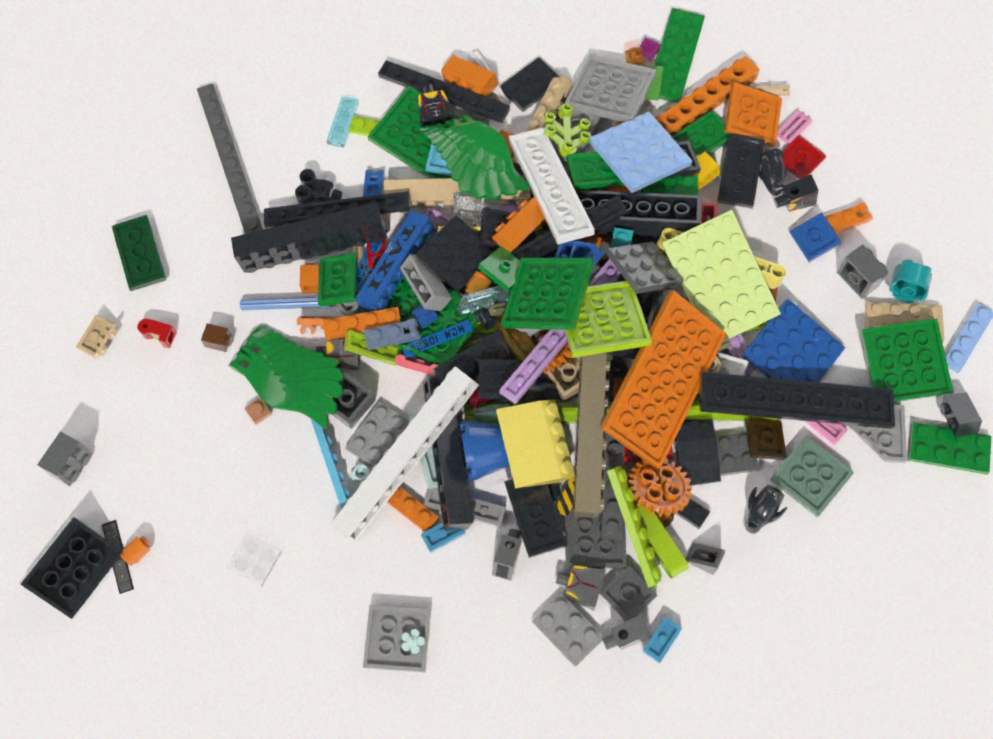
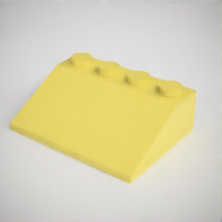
(535, 443)

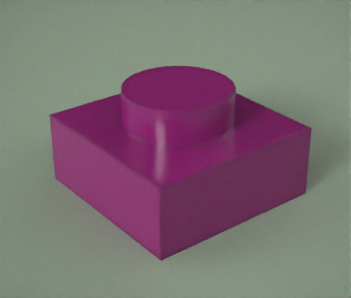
(649, 48)

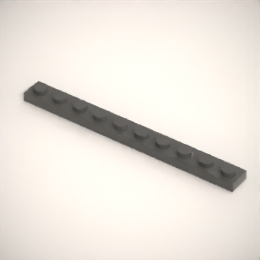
(229, 159)

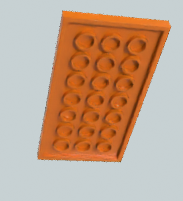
(663, 380)

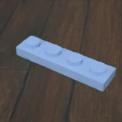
(968, 337)

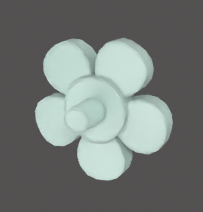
(412, 641)

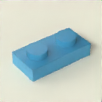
(437, 537)
(662, 640)

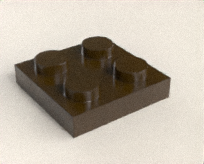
(765, 439)

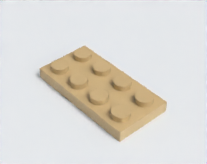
(885, 313)

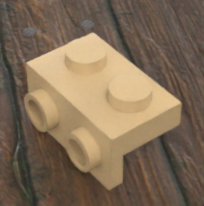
(96, 336)

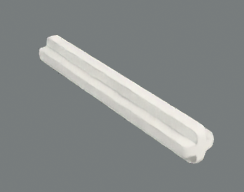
(497, 92)

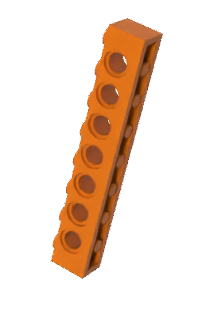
(746, 72)

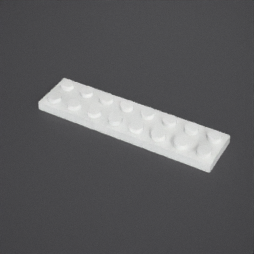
(551, 186)

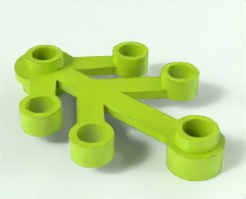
(566, 146)

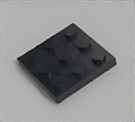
(455, 253)

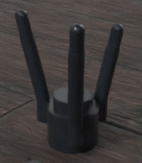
(484, 317)

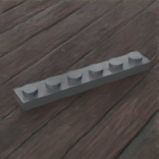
(611, 515)

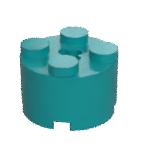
(910, 281)

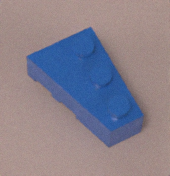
(579, 249)

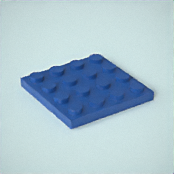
(793, 347)

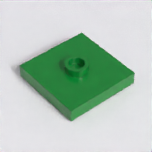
(501, 268)

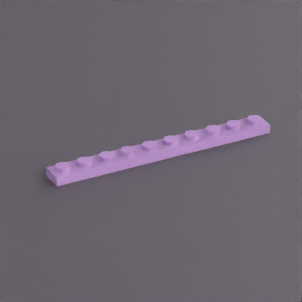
(548, 347)

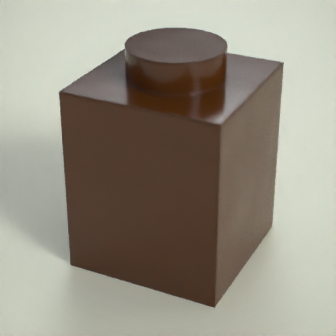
(216, 337)

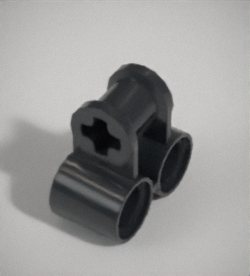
(315, 189)

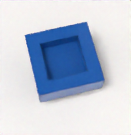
(424, 316)

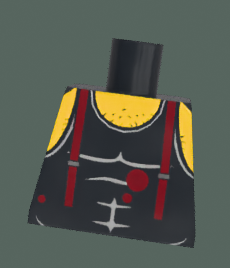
(434, 107)
(798, 194)

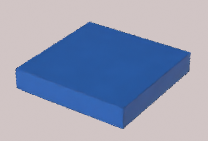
(815, 237)

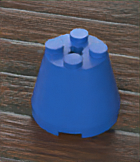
(483, 448)

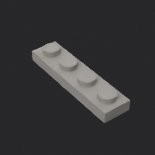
(483, 511)

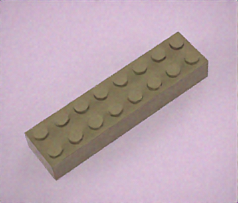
(590, 440)

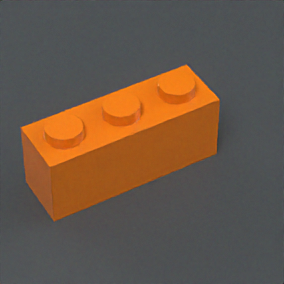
(469, 76)
(519, 225)

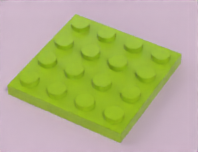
(608, 321)

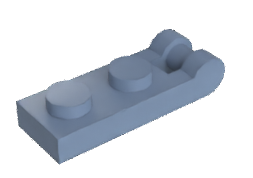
(392, 334)

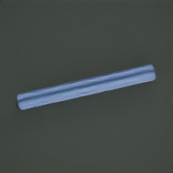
(279, 303)

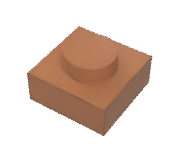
(258, 411)

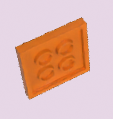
(753, 113)

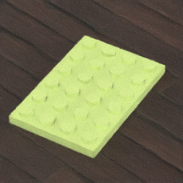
(722, 275)

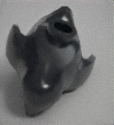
(773, 171)
(764, 508)

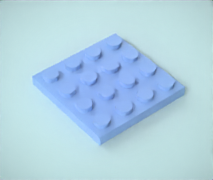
(640, 151)

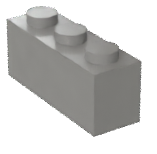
(425, 283)

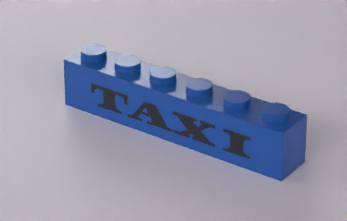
(387, 273)

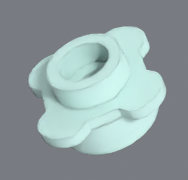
(360, 468)

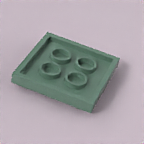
(811, 476)

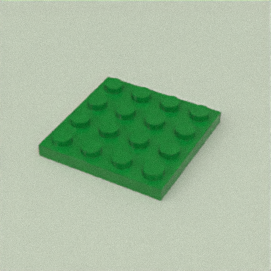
(548, 293)
(907, 359)

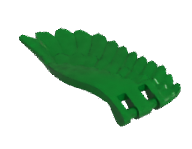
(476, 157)
(290, 375)

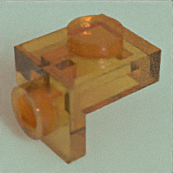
(634, 56)

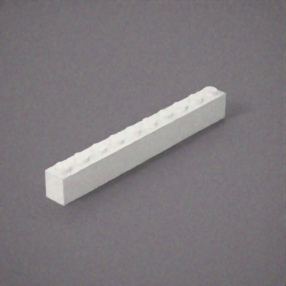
(404, 455)

